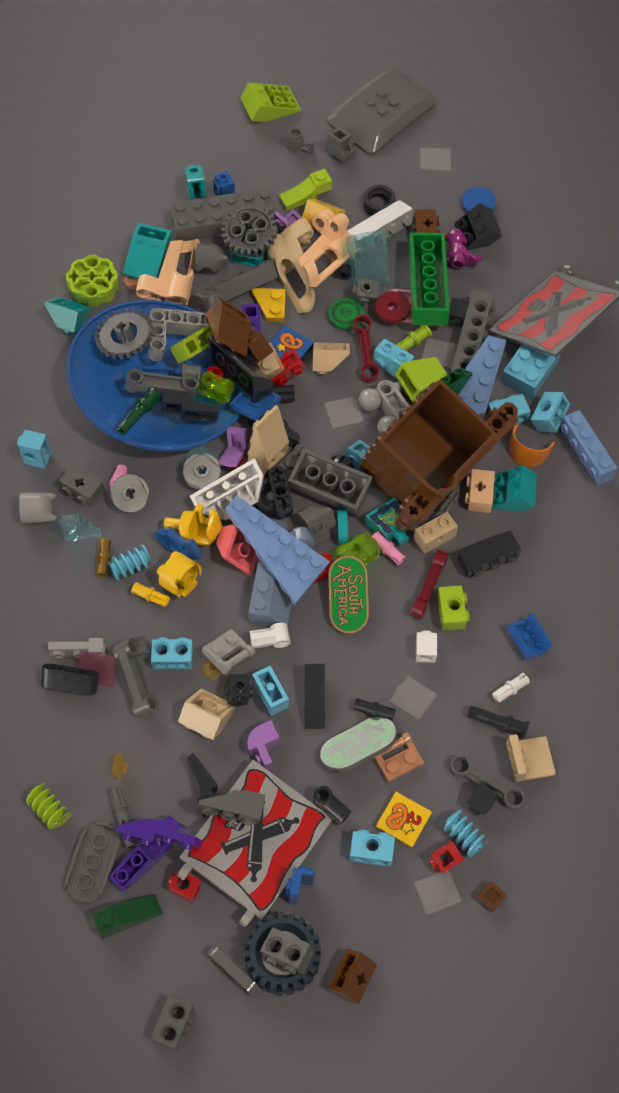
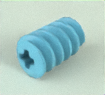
(129, 562)
(465, 834)

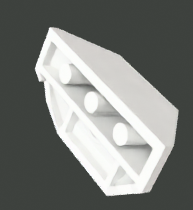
(243, 481)

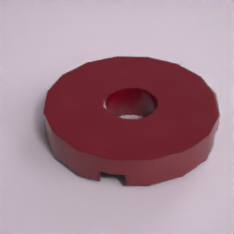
(392, 299)

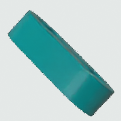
(342, 526)

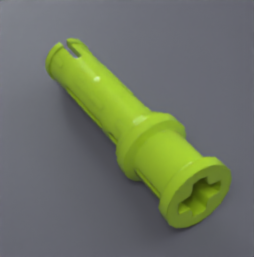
(414, 338)

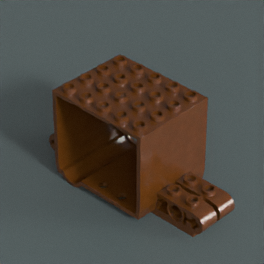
(432, 450)

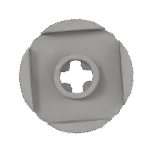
(201, 462)
(131, 482)

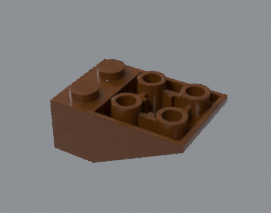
(229, 326)

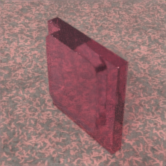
(102, 663)

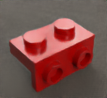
(293, 367)

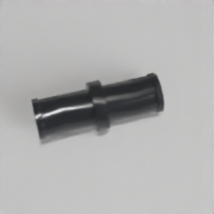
(374, 709)

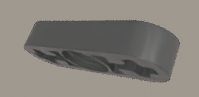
(233, 971)

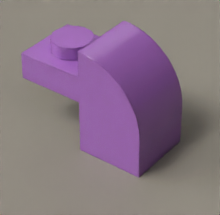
(260, 740)

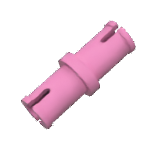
(388, 548)

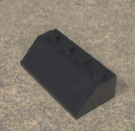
(240, 371)

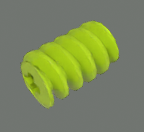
(46, 807)

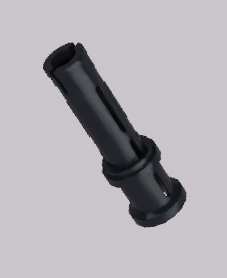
(508, 723)

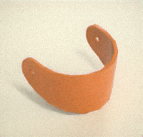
(524, 455)

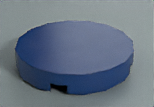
(478, 195)

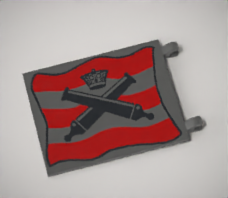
(556, 312)

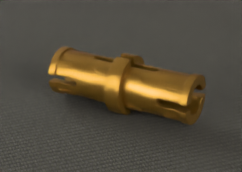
(103, 557)

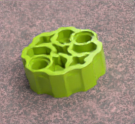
(92, 280)

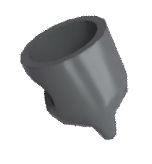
(209, 258)

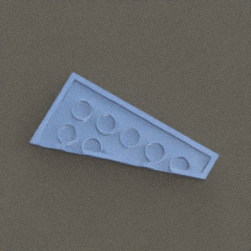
(484, 370)
(282, 554)

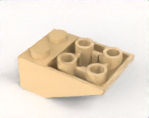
(268, 440)

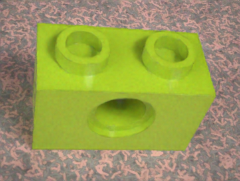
(451, 618)

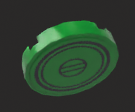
(343, 313)

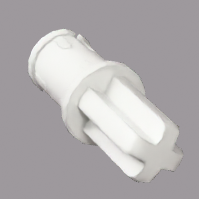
(511, 688)

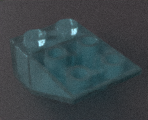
(369, 256)

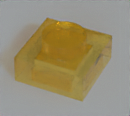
(119, 766)

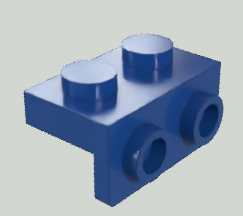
(530, 637)
(302, 875)

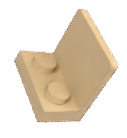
(530, 758)

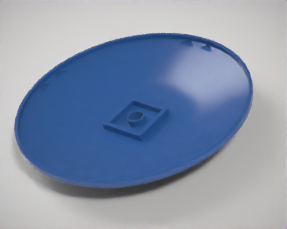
(101, 393)

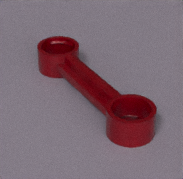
(366, 350)
(430, 582)

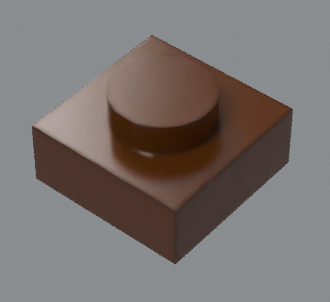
(491, 896)

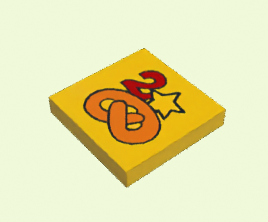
(403, 819)

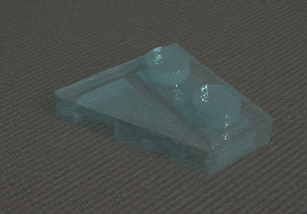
(76, 527)

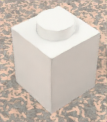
(426, 647)

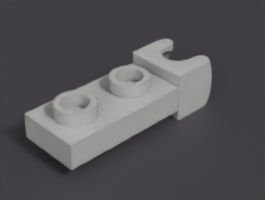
(72, 649)

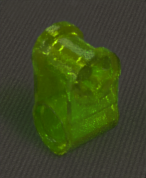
(217, 389)

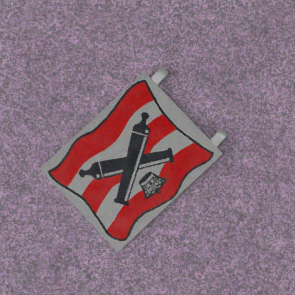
(259, 858)

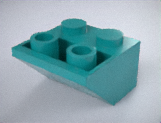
(514, 490)

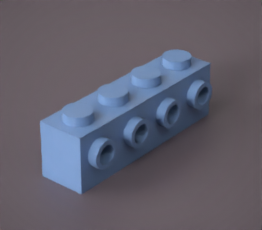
(588, 447)

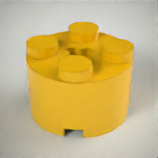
(179, 574)

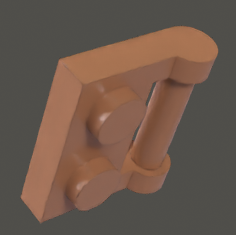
(402, 762)

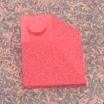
(236, 549)

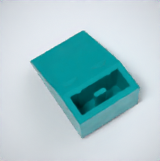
(147, 251)

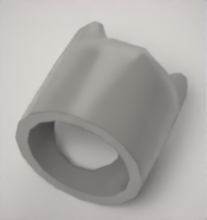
(36, 507)

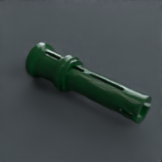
(142, 406)

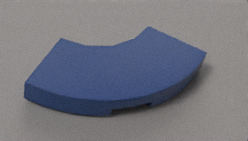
(174, 542)

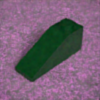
(126, 915)

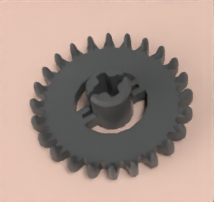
(130, 346)

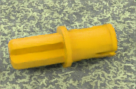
(150, 594)

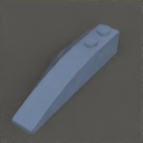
(268, 601)

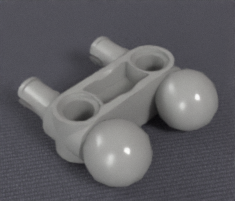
(388, 397)

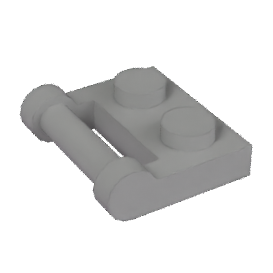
(225, 646)

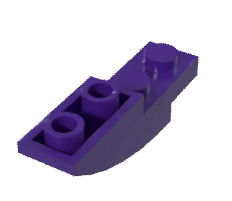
(157, 830)
(139, 863)

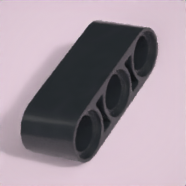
(69, 679)

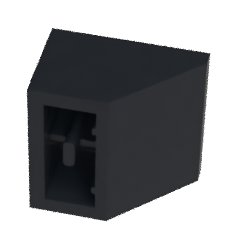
(479, 227)

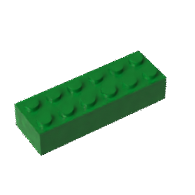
(428, 279)

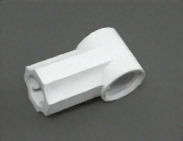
(274, 636)

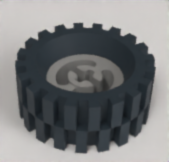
(276, 978)

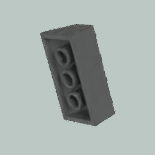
(330, 482)

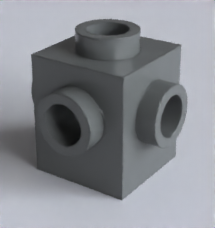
(365, 290)

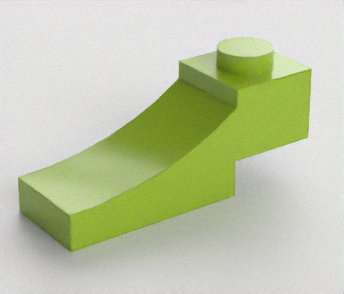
(309, 189)

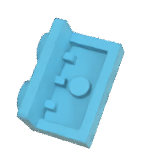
(390, 357)

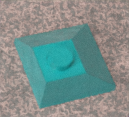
(67, 314)

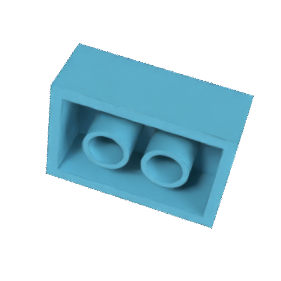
(528, 370)

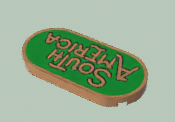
(348, 594)

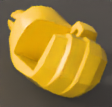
(196, 526)

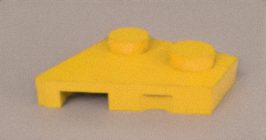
(271, 303)

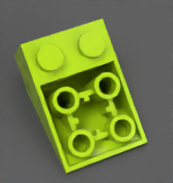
(268, 101)

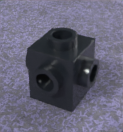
(238, 690)

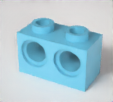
(172, 659)

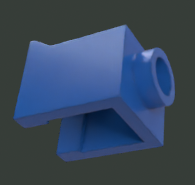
(223, 184)

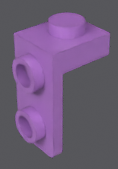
(286, 221)
(236, 447)

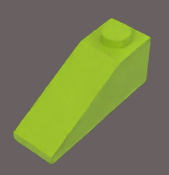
(192, 344)

